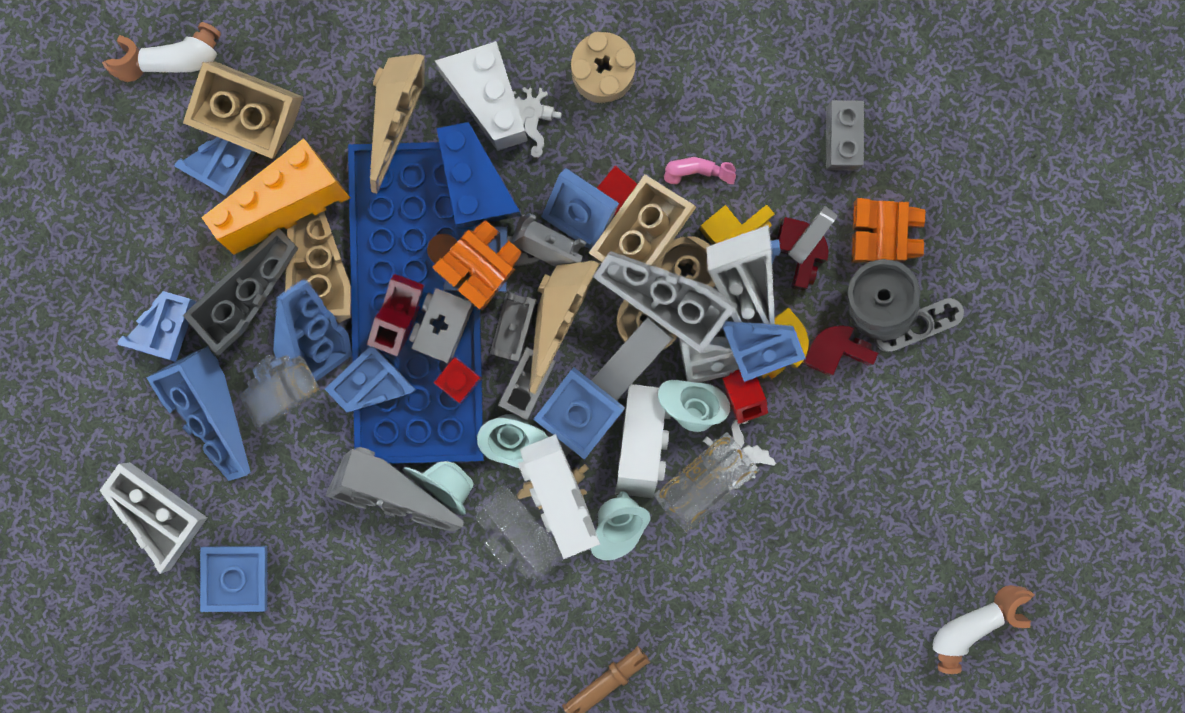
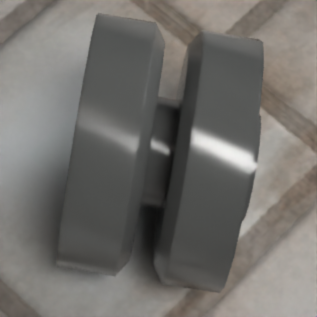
(885, 281)

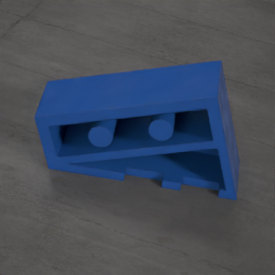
(472, 179)

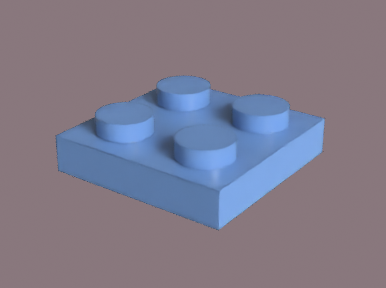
(579, 208)
(579, 413)
(233, 579)

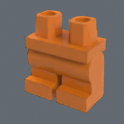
(889, 230)
(485, 266)

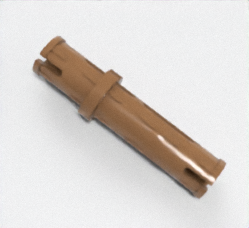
(607, 682)

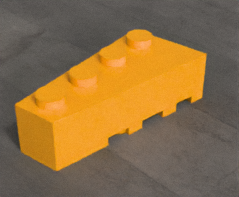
(275, 199)

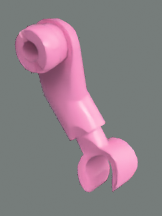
(694, 165)

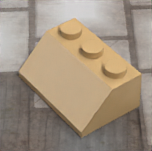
(242, 109)
(644, 224)

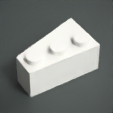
(485, 90)
(744, 275)
(642, 443)
(558, 495)
(153, 514)

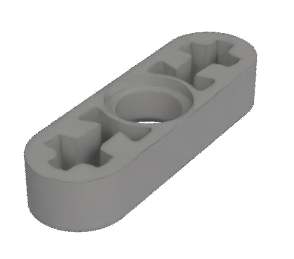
(943, 324)

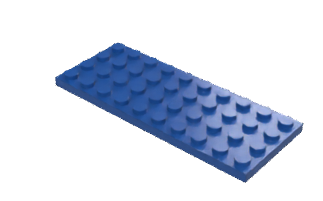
(392, 238)

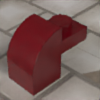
(788, 235)
(397, 315)
(831, 343)

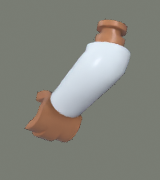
(176, 58)
(961, 633)

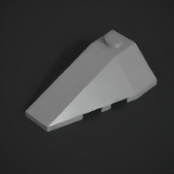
(675, 302)
(373, 482)

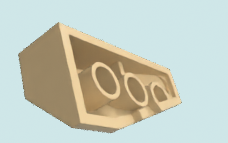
(395, 100)
(319, 264)
(556, 310)

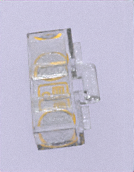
(277, 388)
(707, 482)
(515, 522)

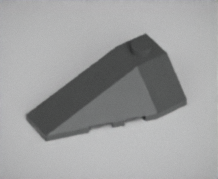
(233, 302)

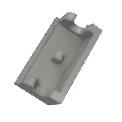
(545, 242)
(513, 327)

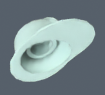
(694, 404)
(505, 436)
(446, 483)
(619, 527)

